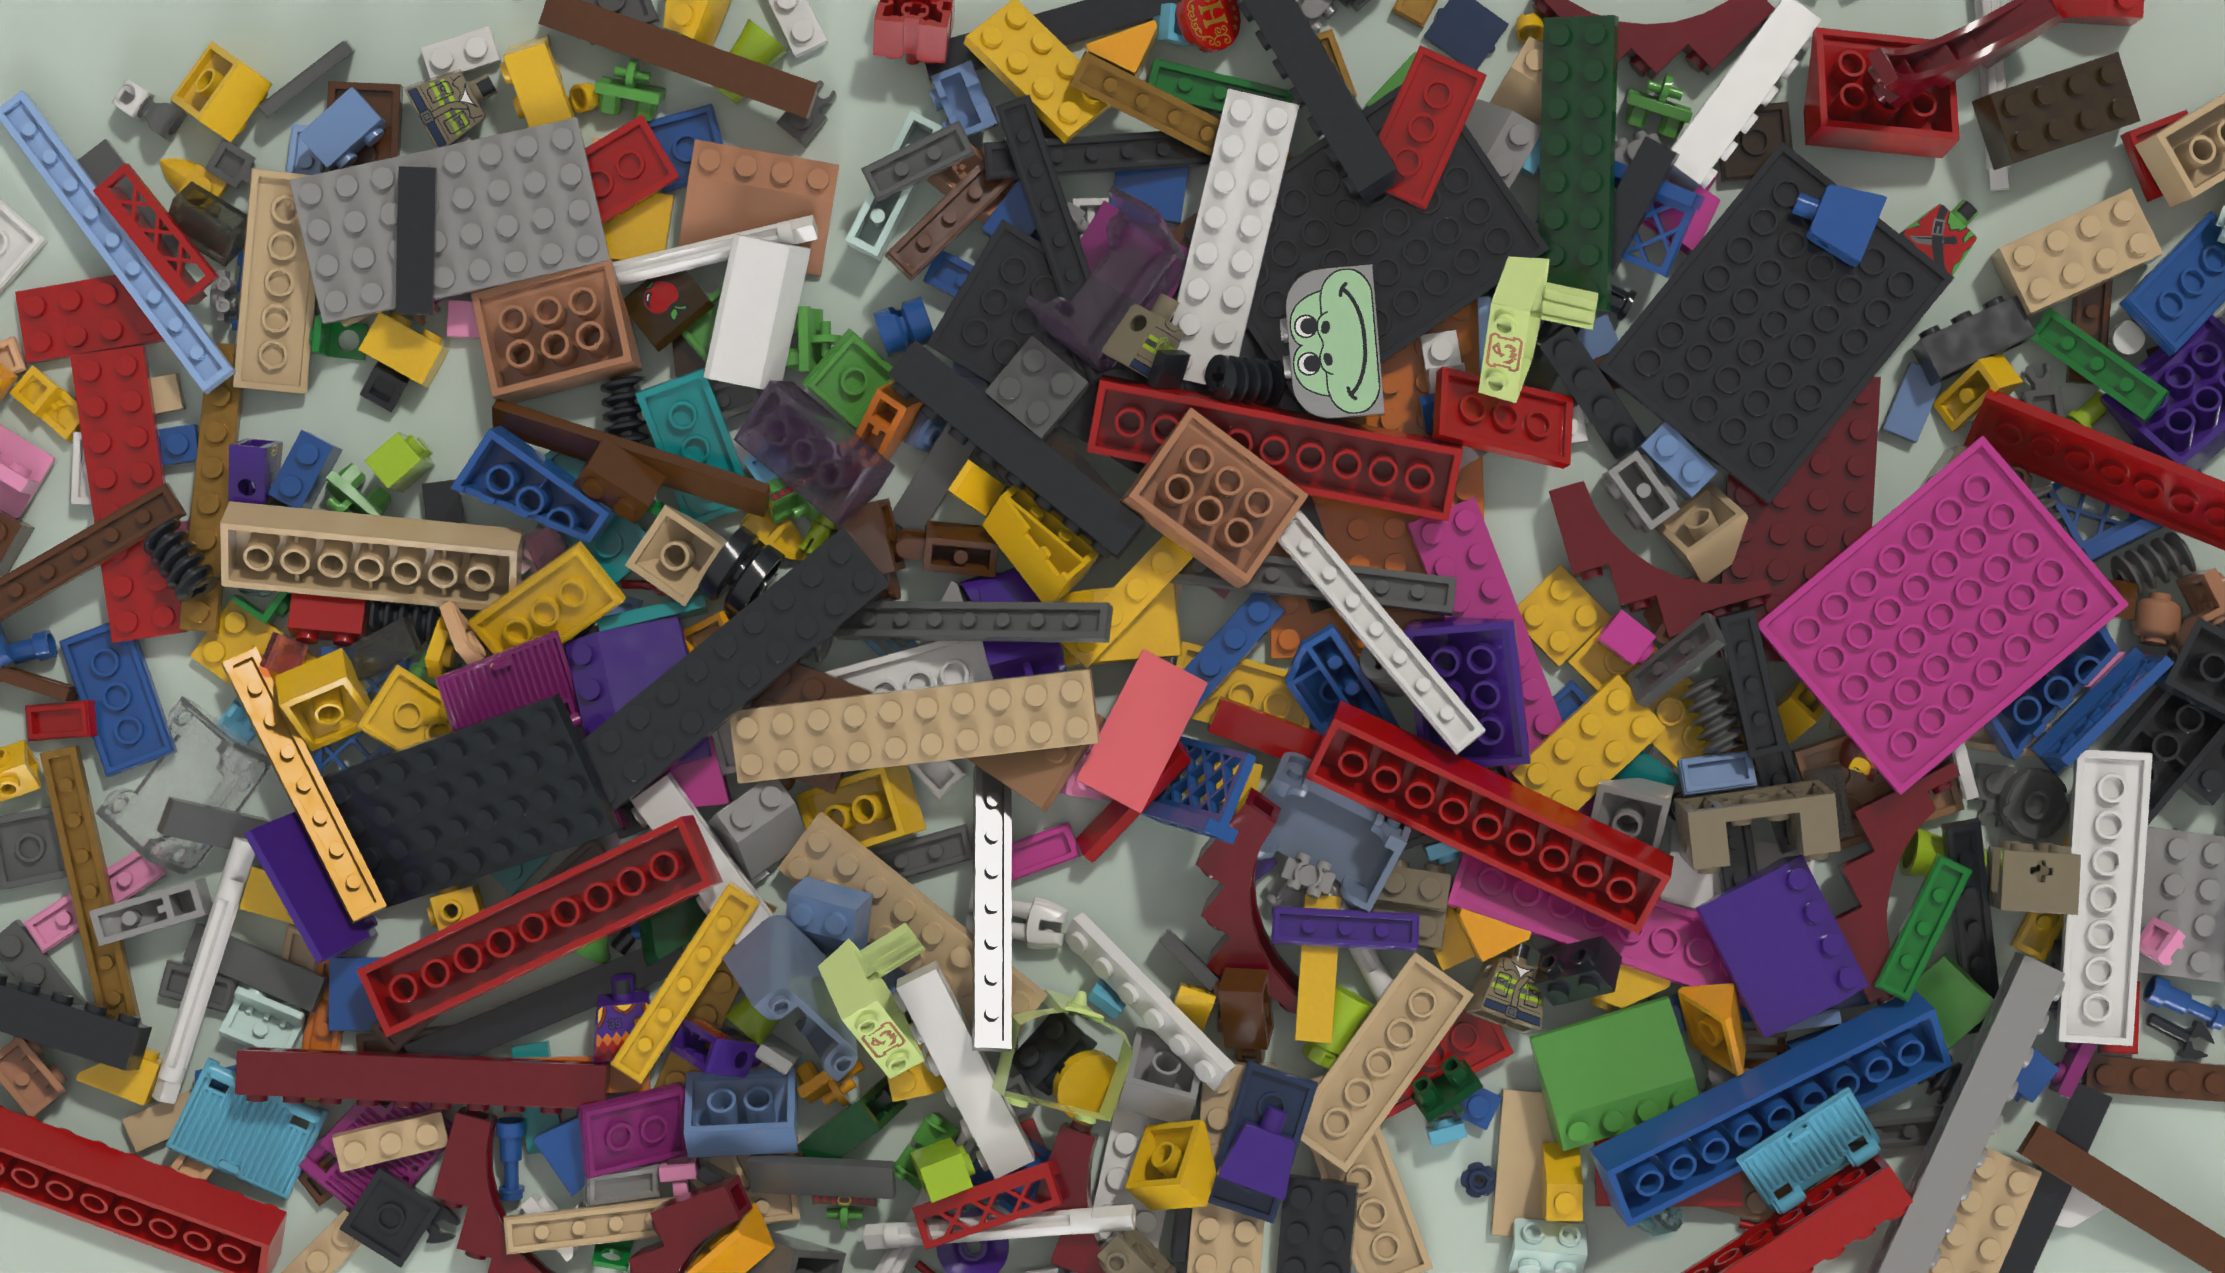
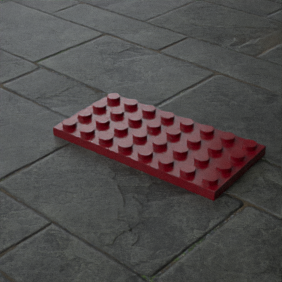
(1815, 512)

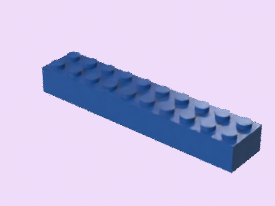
(1703, 1137)

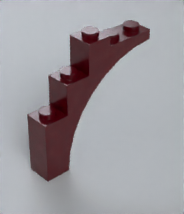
(1703, 38)
(1986, 41)
(1595, 548)
(1234, 901)
(470, 1181)
(687, 1223)

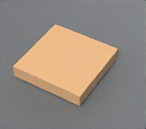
(463, 637)

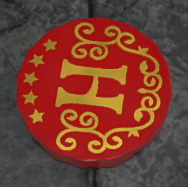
(1209, 23)

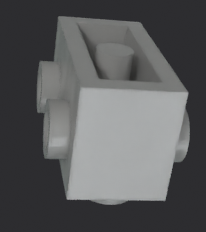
(1640, 491)

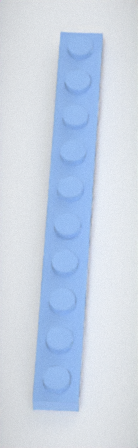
(139, 277)

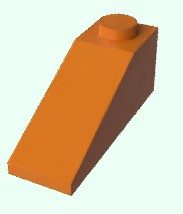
(888, 420)

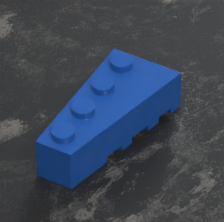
(524, 481)
(2036, 707)

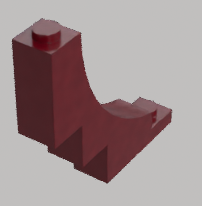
(1887, 828)
(1074, 1156)

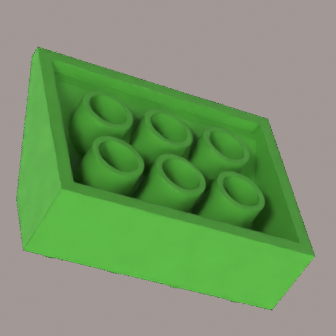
(1612, 1072)

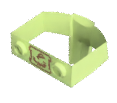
(1515, 318)
(867, 1002)
(1071, 1006)

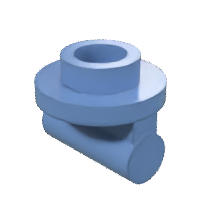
(924, 433)

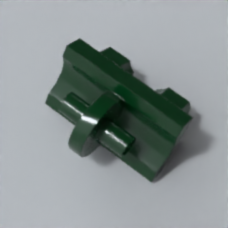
(1446, 1090)

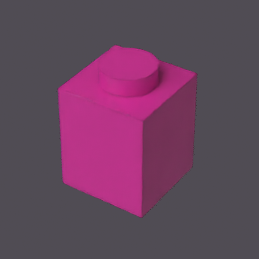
(1626, 638)

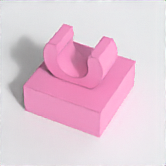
(2160, 941)
(679, 1171)

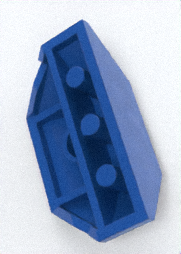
(1330, 671)

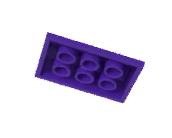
(2192, 416)
(621, 663)
(1484, 671)
(306, 889)
(1782, 945)

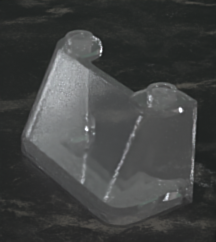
(210, 769)

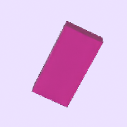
(1043, 851)

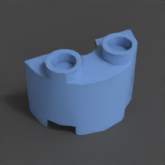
(962, 99)

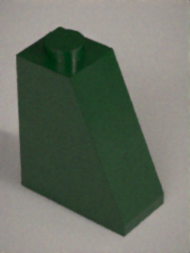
(670, 929)
(853, 1123)

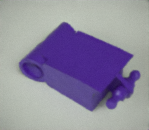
(1013, 658)

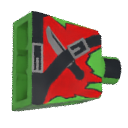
(1944, 234)

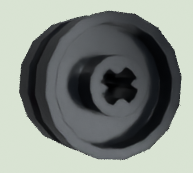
(737, 570)

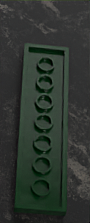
(1579, 151)

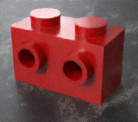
(328, 619)

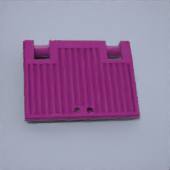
(527, 675)
(350, 1184)

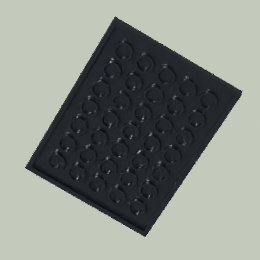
(1420, 259)
(1770, 333)

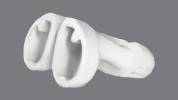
(1033, 912)

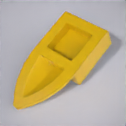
(181, 172)
(782, 536)
(440, 651)

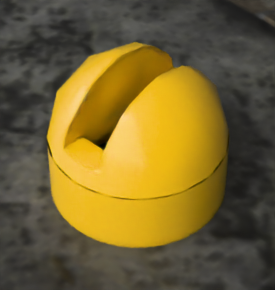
(1530, 20)
(583, 97)

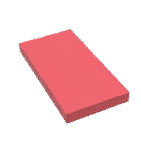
(1141, 731)

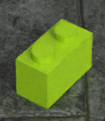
(400, 461)
(943, 1169)

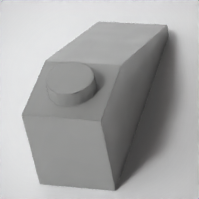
(151, 911)

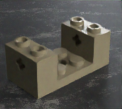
(1805, 806)
(2046, 890)

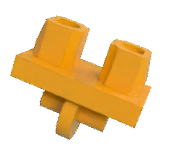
(821, 1085)

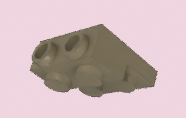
(1419, 893)
(1132, 1253)

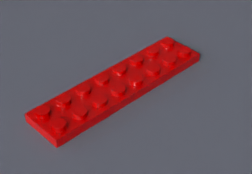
(122, 466)
(2103, 467)

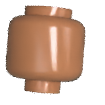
(2157, 619)

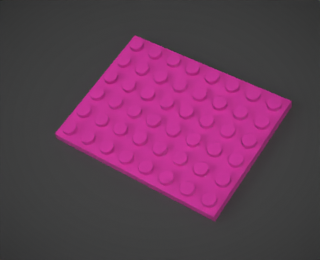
(1941, 615)

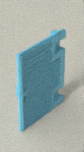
(245, 1133)
(1809, 1150)

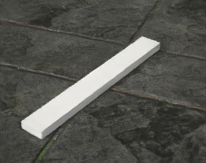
(1380, 634)

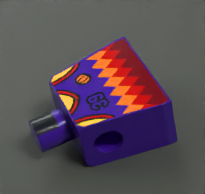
(617, 1017)
(729, 1053)

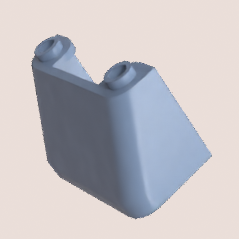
(1332, 829)
(781, 971)

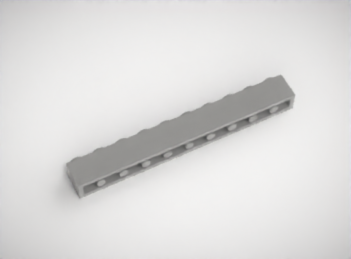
(1970, 1116)

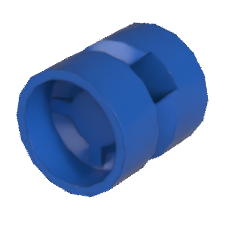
(903, 326)

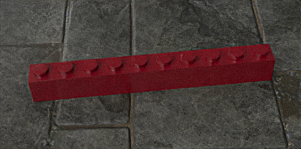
(419, 1078)

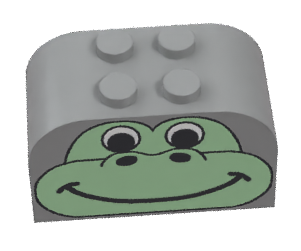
(1334, 343)

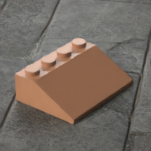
(750, 188)
(555, 332)
(1214, 498)

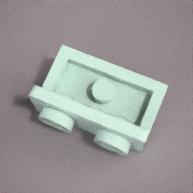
(261, 1021)
(1547, 1247)

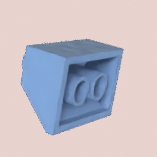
(741, 1113)

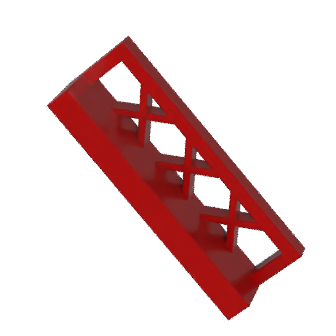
(150, 240)
(983, 1191)

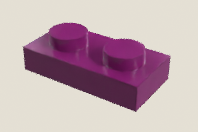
(2071, 1068)

